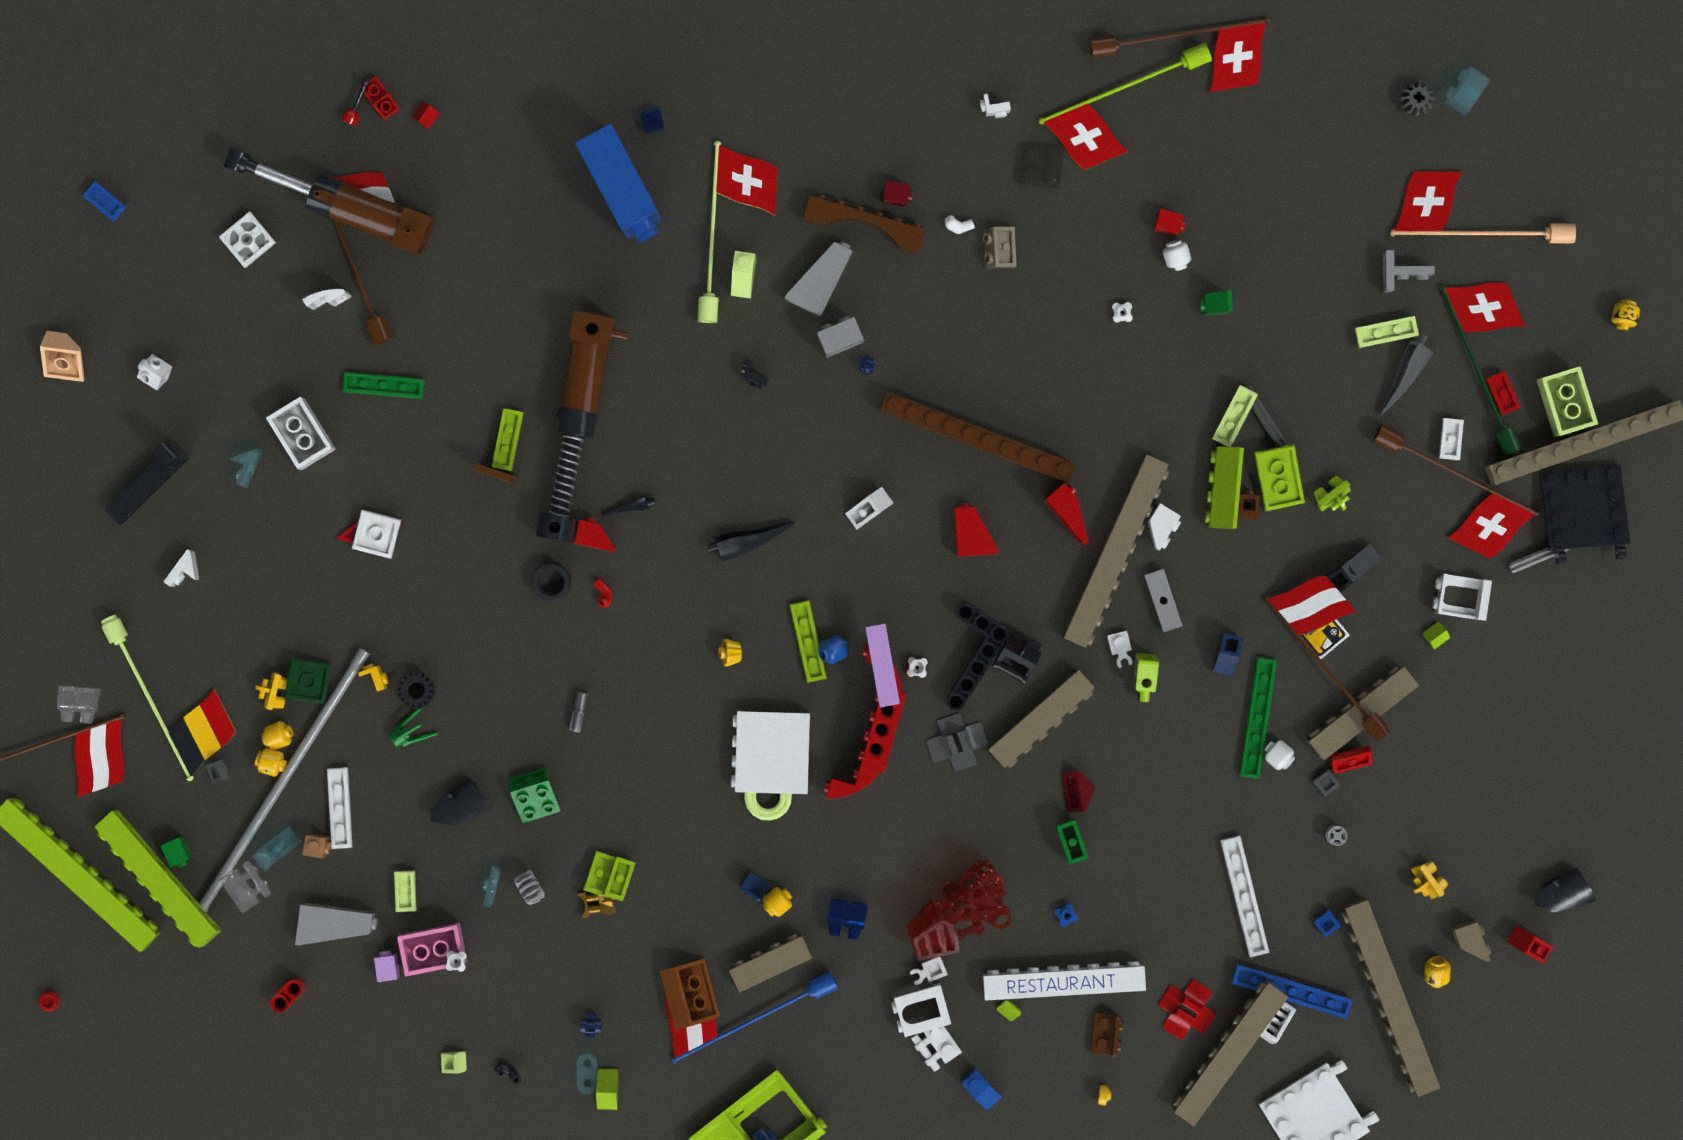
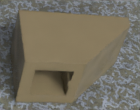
(1469, 938)

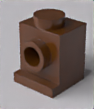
(1253, 512)

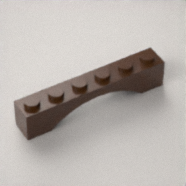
(824, 212)

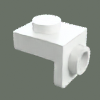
(999, 110)

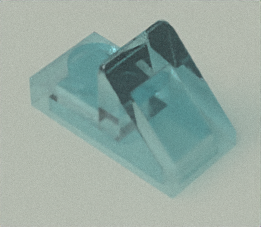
(249, 460)

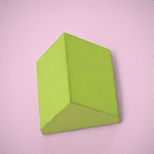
(1436, 635)

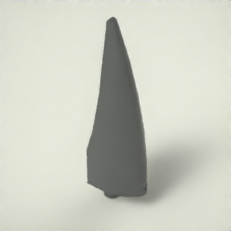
(1409, 367)

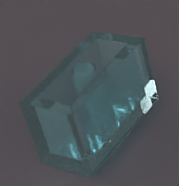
(1467, 90)

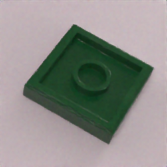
(307, 681)

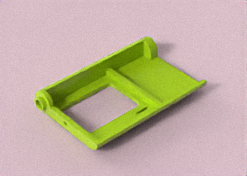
(729, 1128)

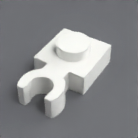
(1120, 644)
(932, 969)

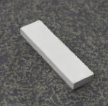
(339, 808)

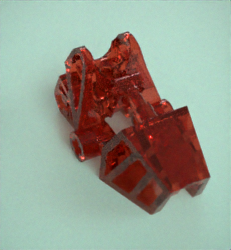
(933, 931)

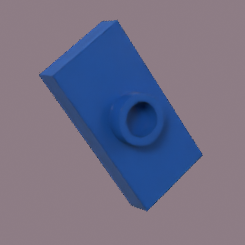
(104, 201)

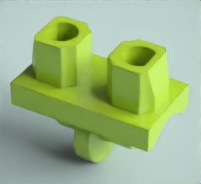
(1336, 497)

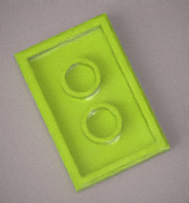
(1279, 477)

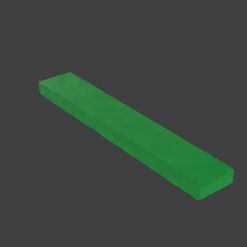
(1258, 718)

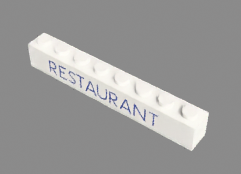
(1064, 982)

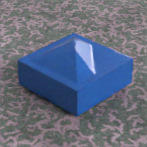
(1327, 923)

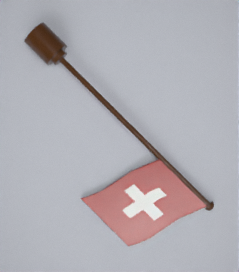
(1235, 53)
(1490, 523)

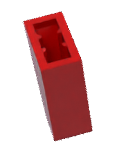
(971, 533)

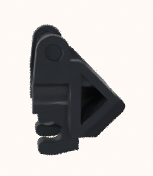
(1022, 651)

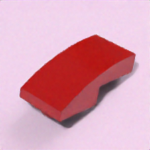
(380, 98)

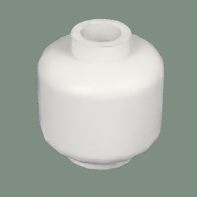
(1177, 255)
(1279, 755)

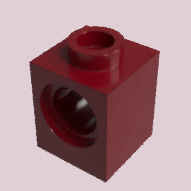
(897, 194)

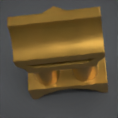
(605, 906)

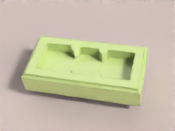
(405, 891)

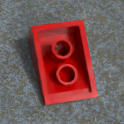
(1067, 508)

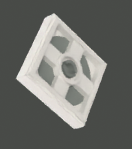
(247, 239)

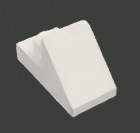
(186, 564)

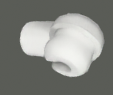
(957, 226)

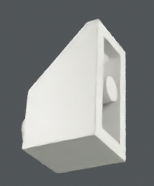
(869, 508)

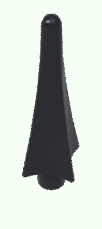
(638, 505)

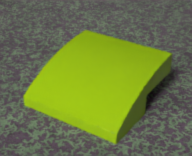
(609, 876)

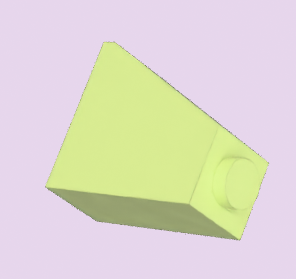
(743, 274)

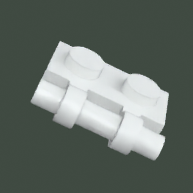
(943, 1044)

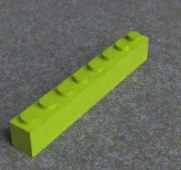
(157, 878)

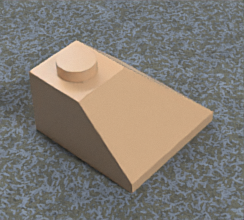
(61, 357)

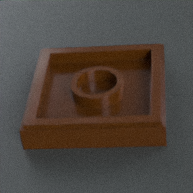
(495, 474)

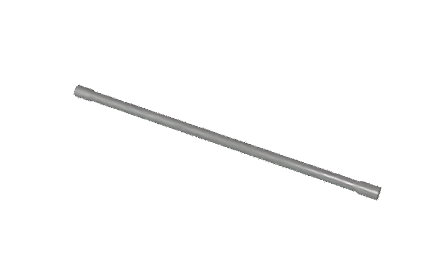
(355, 665)

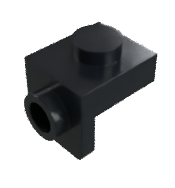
(755, 380)

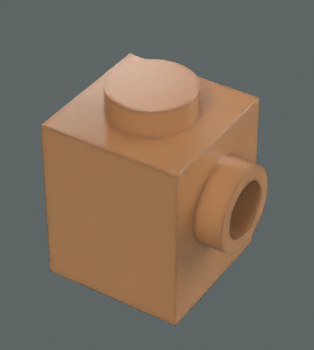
(316, 846)

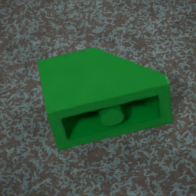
(1216, 303)

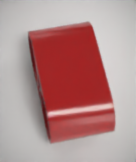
(288, 995)

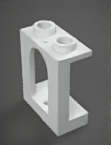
(1483, 596)
(902, 1001)

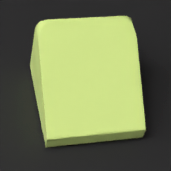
(453, 1062)

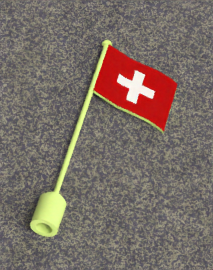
(745, 182)

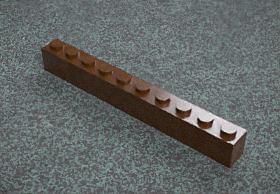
(977, 437)

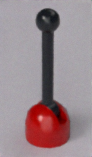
(351, 115)

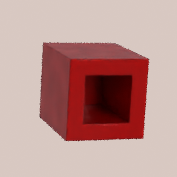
(1169, 223)

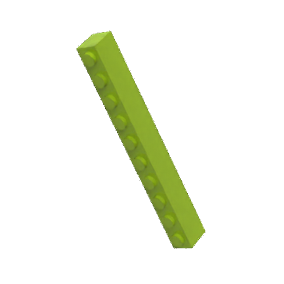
(77, 875)

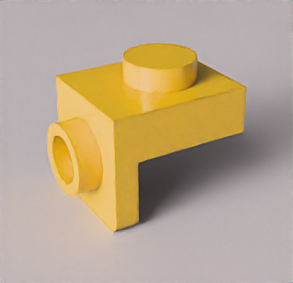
(380, 679)

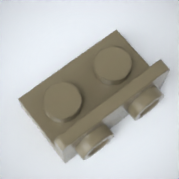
(1000, 247)

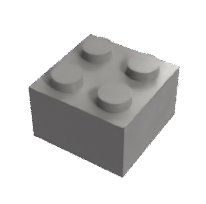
(840, 336)

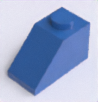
(980, 1088)

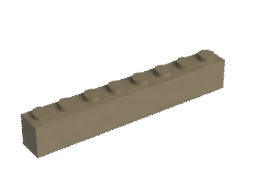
(1230, 1052)

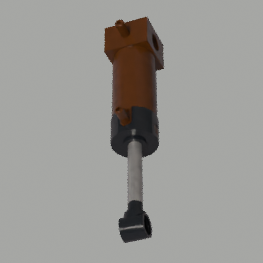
(348, 205)

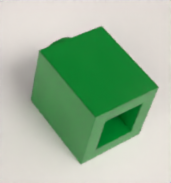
(177, 852)

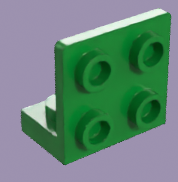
(533, 795)

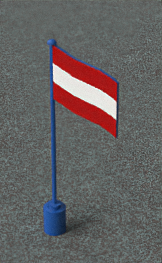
(701, 1035)

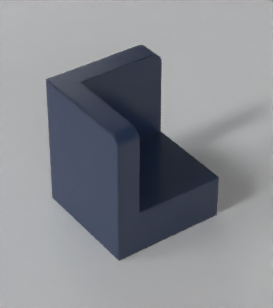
(754, 886)

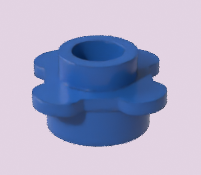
(1072, 917)

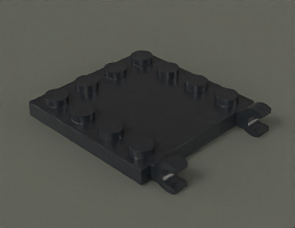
(1584, 509)

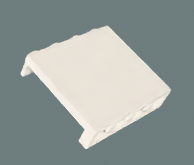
(771, 752)

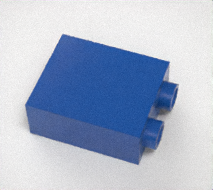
(620, 184)

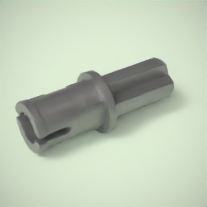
(578, 712)

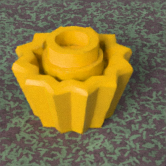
(730, 652)

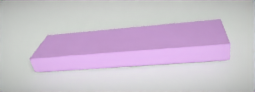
(882, 665)

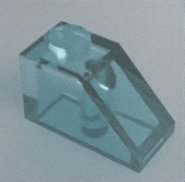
(276, 849)

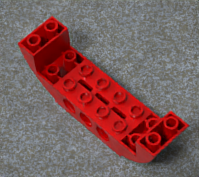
(871, 762)

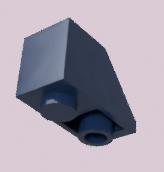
(1227, 654)

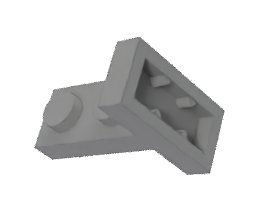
(1401, 272)

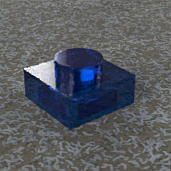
(652, 121)

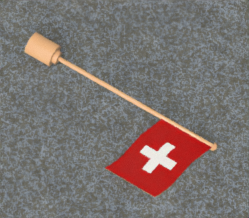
(1430, 202)

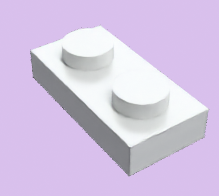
(1451, 439)

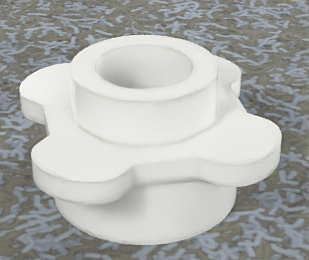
(1117, 312)
(918, 672)
(451, 965)

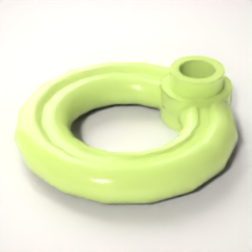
(764, 813)

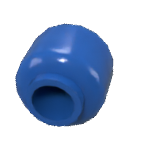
(833, 649)

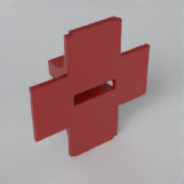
(1193, 998)

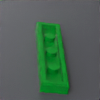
(383, 385)

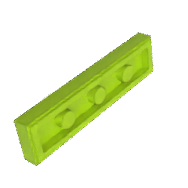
(808, 641)

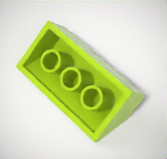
(1225, 487)

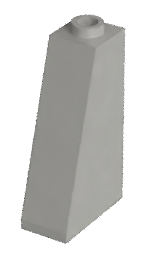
(819, 282)
(329, 923)

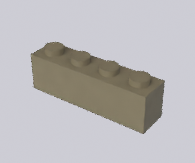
(770, 963)

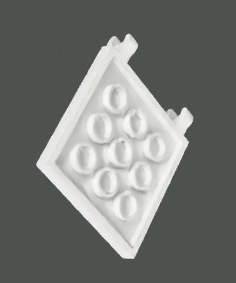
(1316, 1108)

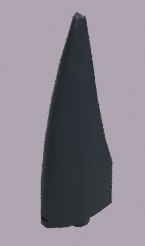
(740, 542)

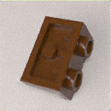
(1106, 1034)

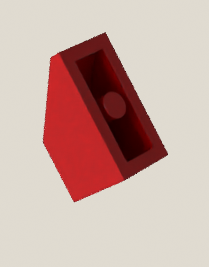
(593, 535)
(1529, 944)

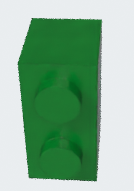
(1071, 841)

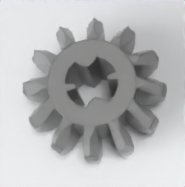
(529, 887)

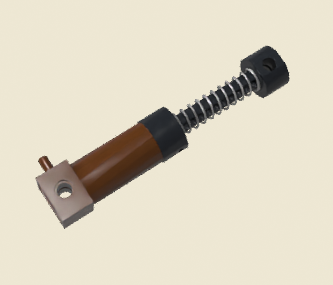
(578, 412)

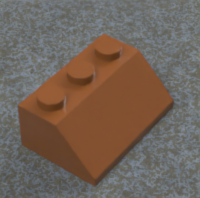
(689, 994)

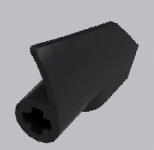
(460, 805)
(1564, 892)

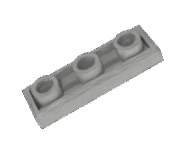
(1167, 612)

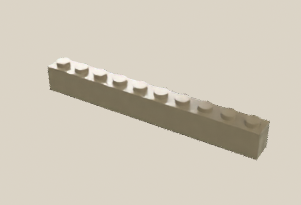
(1584, 442)
(1115, 551)
(1390, 997)

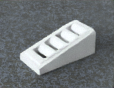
(1273, 1039)

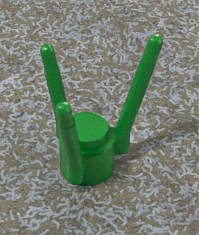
(401, 735)

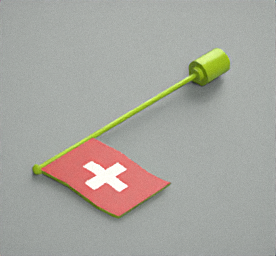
(1087, 134)

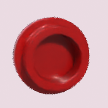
(49, 1001)

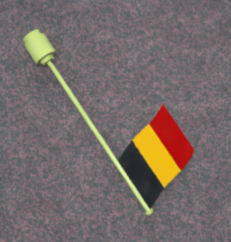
(197, 733)

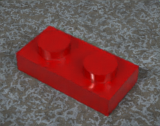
(1502, 393)
(1351, 759)

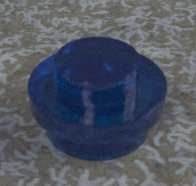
(866, 365)

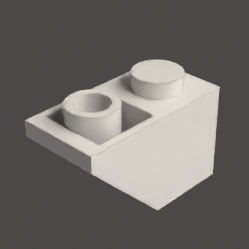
(1161, 524)

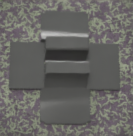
(944, 746)

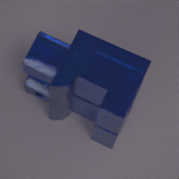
(855, 920)

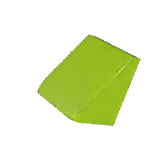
(1009, 1010)

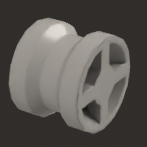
(1338, 837)

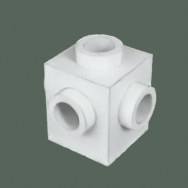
(154, 371)

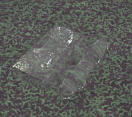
(240, 891)

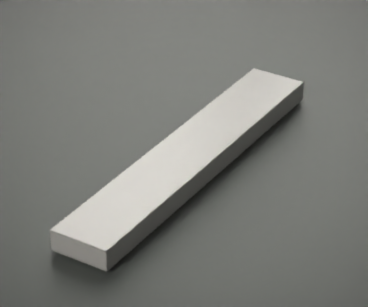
(1244, 896)

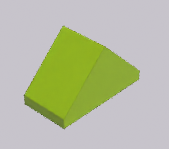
(607, 1089)

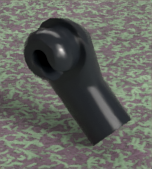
(509, 1070)

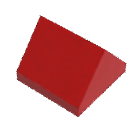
(426, 115)

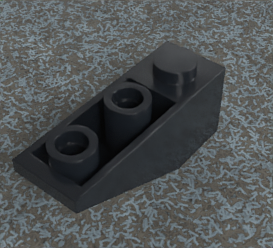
(1354, 567)

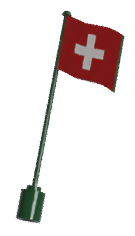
(1483, 310)

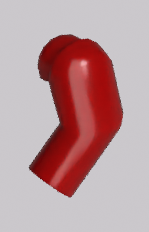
(605, 593)

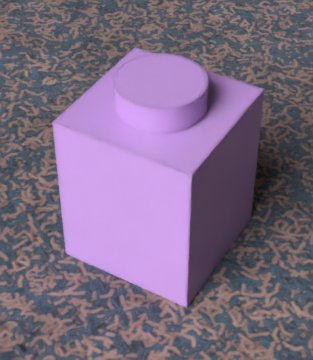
(386, 966)

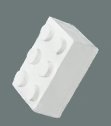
(300, 433)

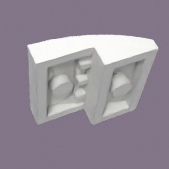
(332, 296)

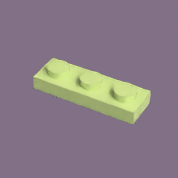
(1386, 332)
(1235, 416)

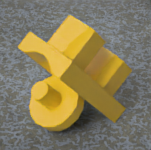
(271, 700)
(1426, 882)

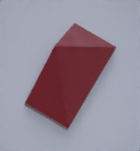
(1077, 791)

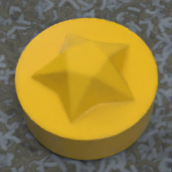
(1104, 1095)

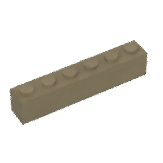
(1041, 718)
(1348, 723)

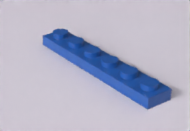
(1296, 991)

